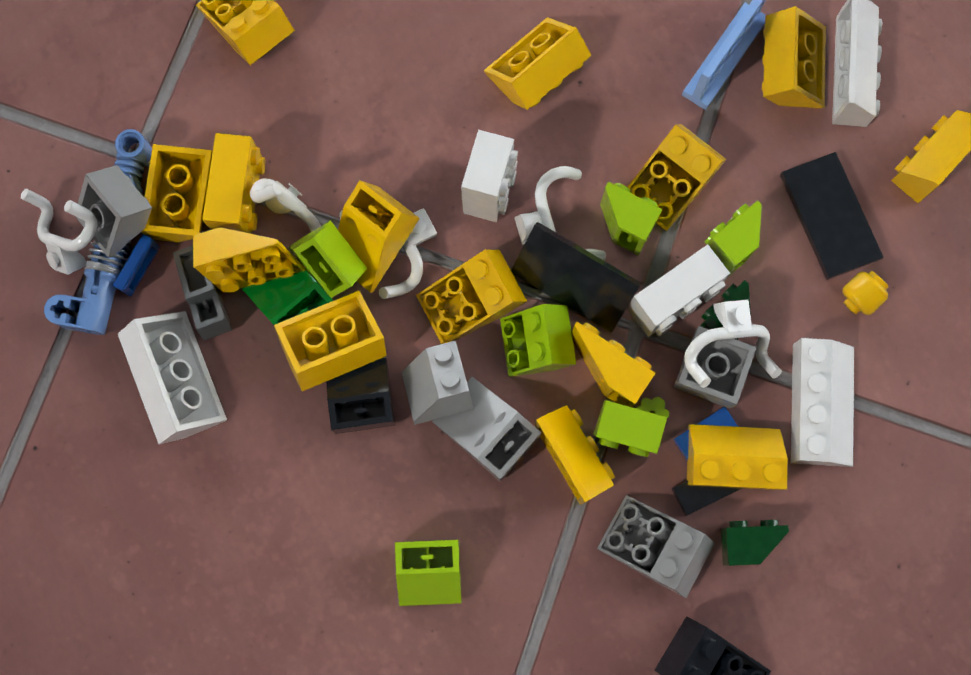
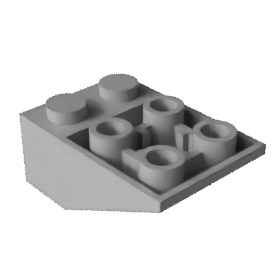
(491, 431)
(656, 545)

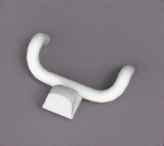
(282, 200)
(526, 221)
(422, 231)
(62, 252)
(736, 324)

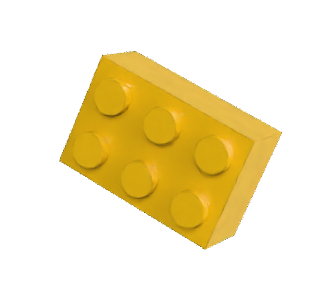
(233, 171)

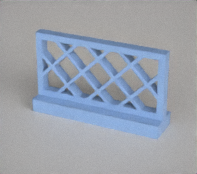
(726, 54)

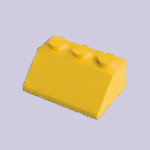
(794, 59)
(538, 62)
(935, 156)
(176, 192)
(331, 340)
(574, 454)
(736, 457)

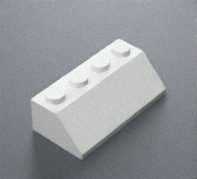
(856, 64)
(171, 376)
(822, 403)

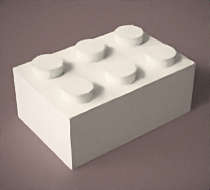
(489, 176)
(679, 292)

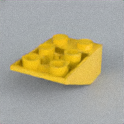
(248, 25)
(676, 173)
(375, 229)
(241, 259)
(471, 296)
(615, 372)

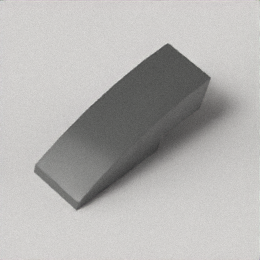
(202, 296)

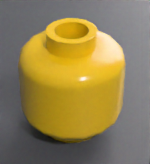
(865, 293)

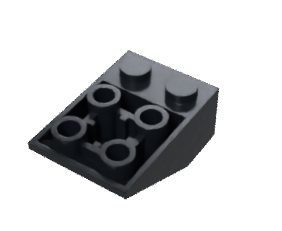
(361, 399)
(703, 652)

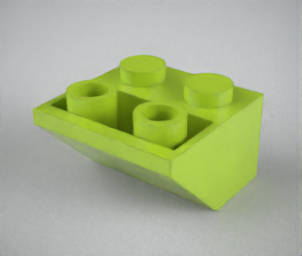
(628, 217)
(737, 239)
(329, 259)
(538, 340)
(629, 427)
(428, 572)

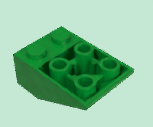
(288, 296)

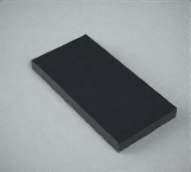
(831, 216)
(575, 277)

